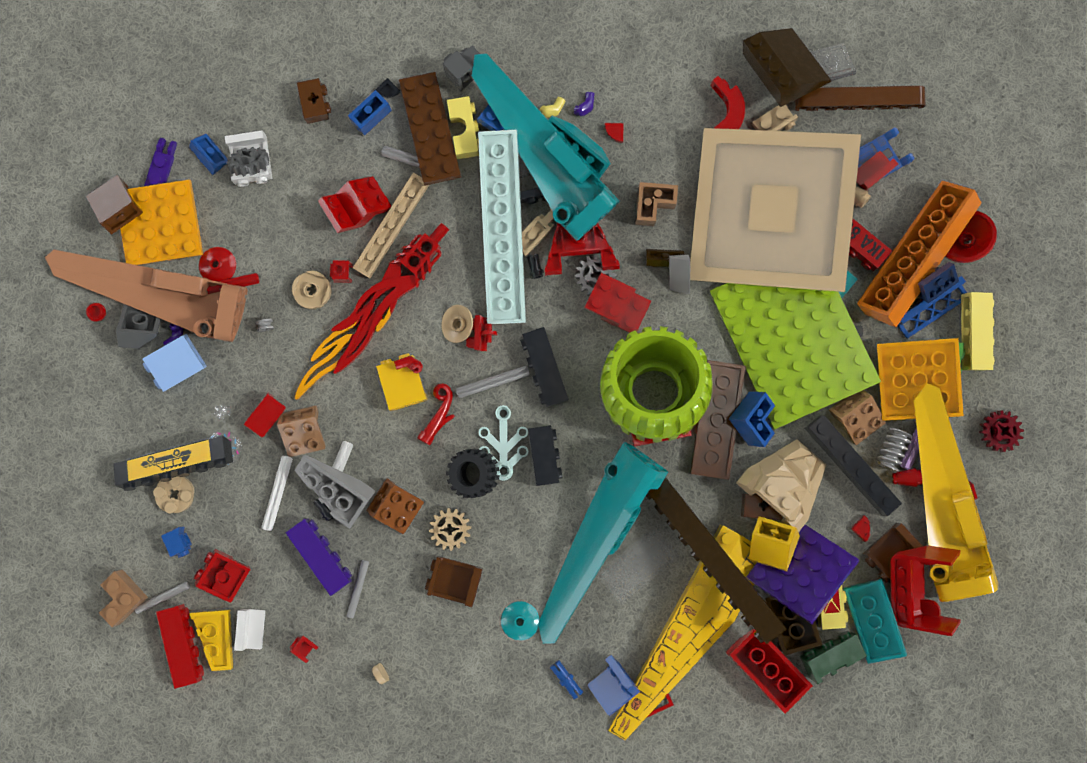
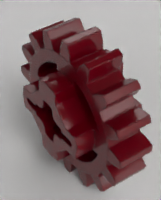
(1010, 430)

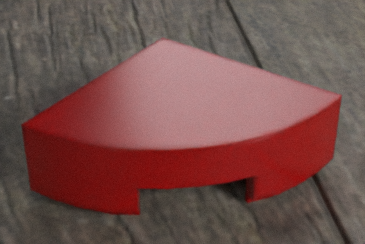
(615, 131)
(862, 528)

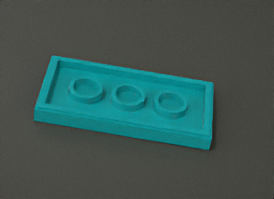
(875, 621)

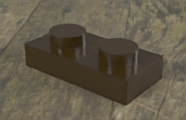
(660, 257)

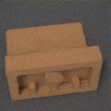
(858, 415)
(301, 431)

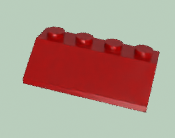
(769, 671)

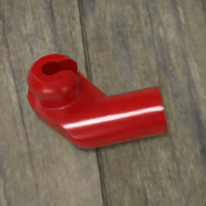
(409, 362)

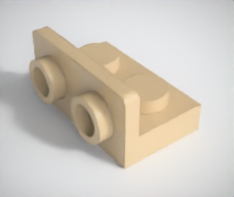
(776, 120)

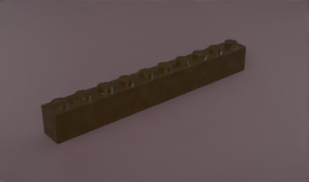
(716, 562)

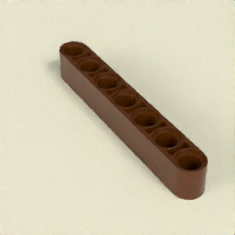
(863, 97)

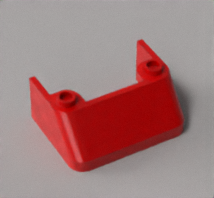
(908, 590)

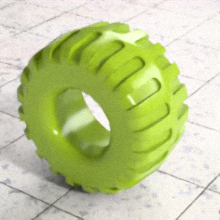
(664, 353)

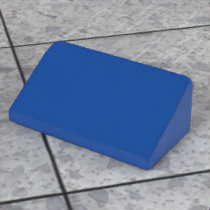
(208, 153)

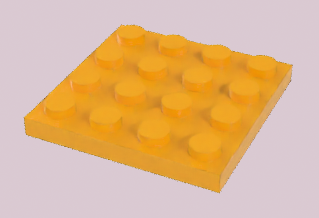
(166, 227)
(909, 367)

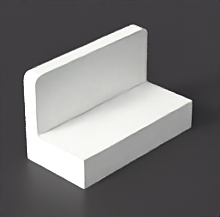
(249, 629)

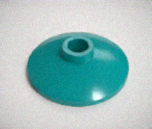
(520, 610)

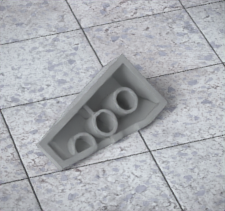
(339, 491)

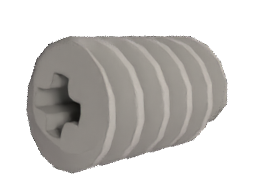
(893, 449)

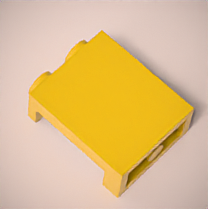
(400, 386)

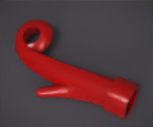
(439, 419)

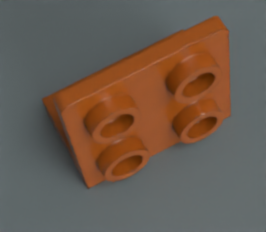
(394, 506)

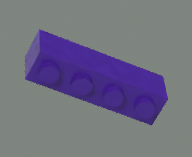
(318, 556)

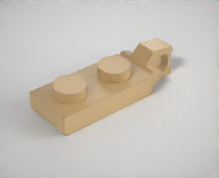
(536, 232)

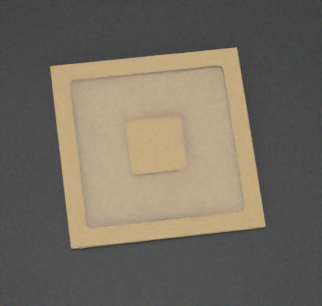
(775, 208)

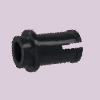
(535, 267)
(324, 510)

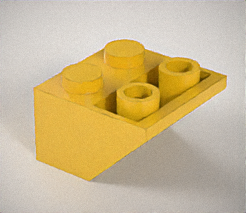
(773, 543)

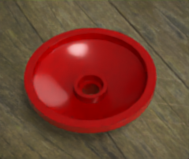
(981, 233)

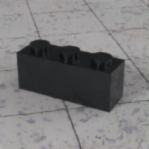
(545, 455)

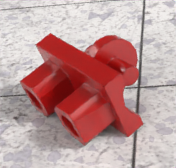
(482, 335)

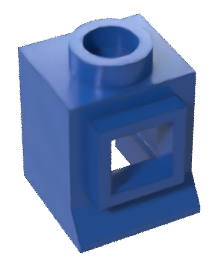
(177, 542)

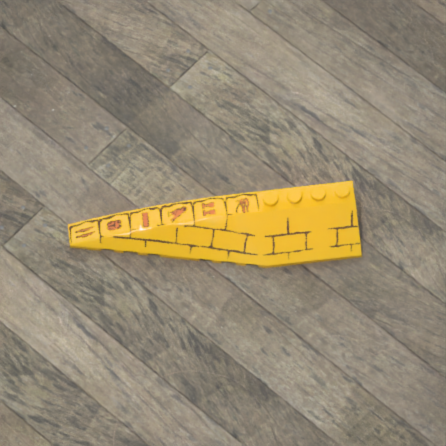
(689, 633)

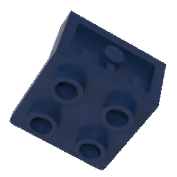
(938, 282)

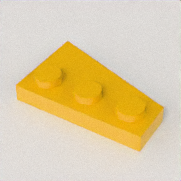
(216, 637)

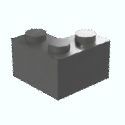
(459, 67)

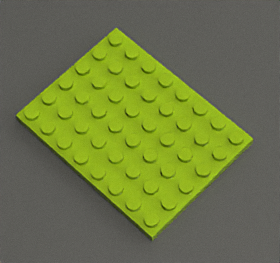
(795, 346)

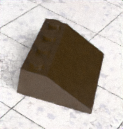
(784, 64)

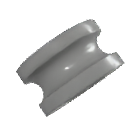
(264, 325)

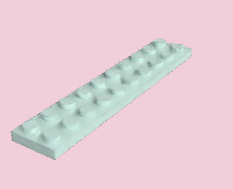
(502, 226)

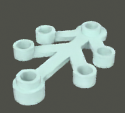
(503, 446)

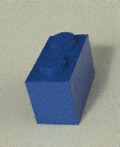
(369, 112)

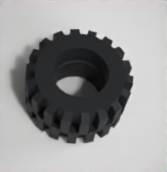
(458, 476)

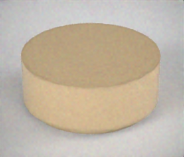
(380, 674)

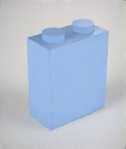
(174, 363)

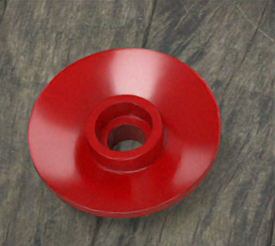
(226, 266)

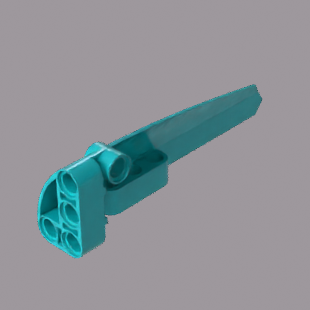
(553, 162)
(600, 533)

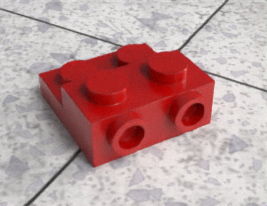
(221, 575)

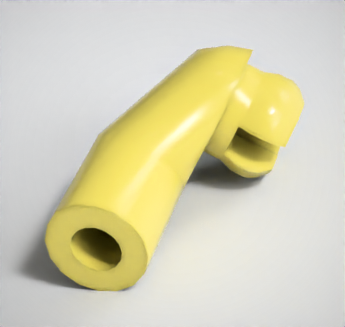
(554, 109)

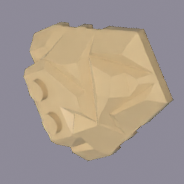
(787, 482)

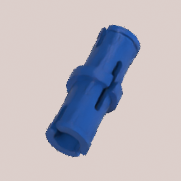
(566, 679)

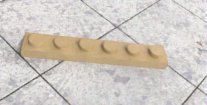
(391, 226)

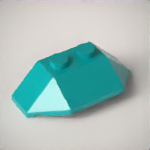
(584, 145)

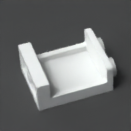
(248, 140)

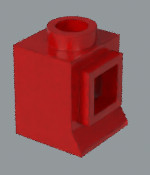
(340, 271)
(301, 648)

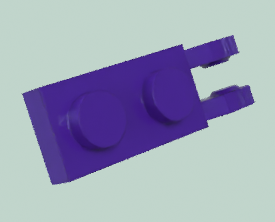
(161, 163)

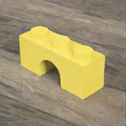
(462, 111)

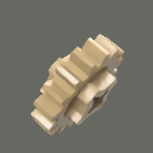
(450, 520)

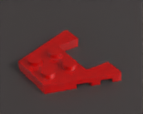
(591, 243)

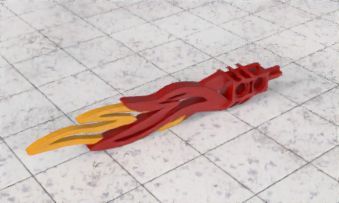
(368, 322)

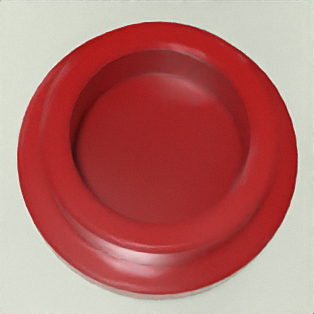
(96, 312)

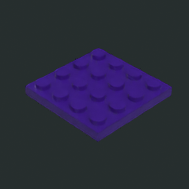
(812, 577)

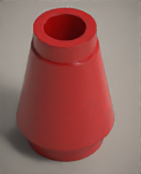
(908, 477)

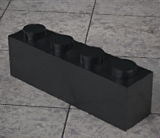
(545, 367)

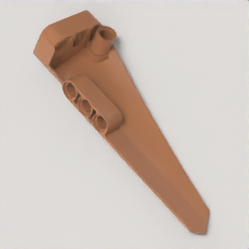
(158, 292)

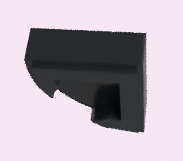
(387, 89)

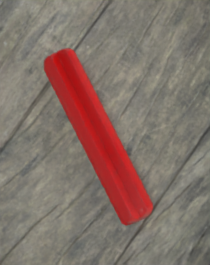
(246, 280)

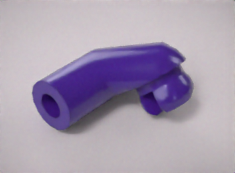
(585, 107)
(177, 332)

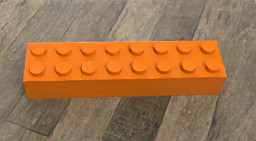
(919, 252)

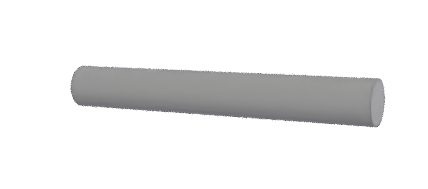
(357, 589)
(162, 597)

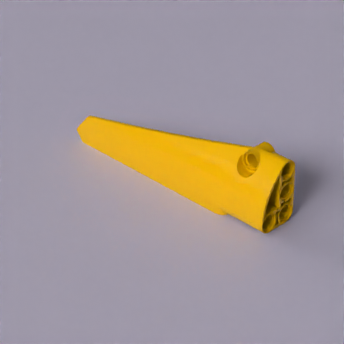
(950, 505)

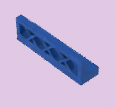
(924, 306)

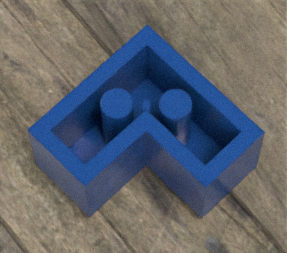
(750, 419)

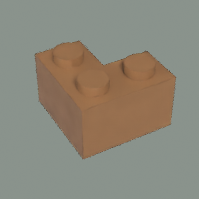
(650, 198)
(125, 596)

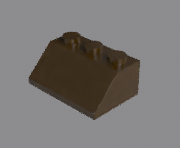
(799, 633)

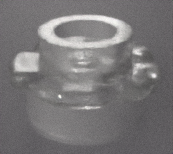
(222, 410)

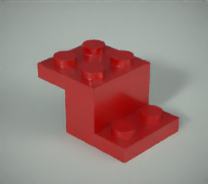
(355, 204)
(617, 303)

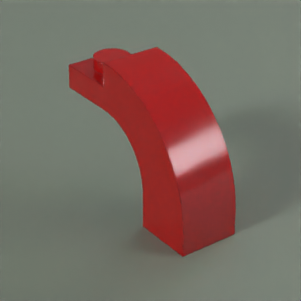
(734, 104)

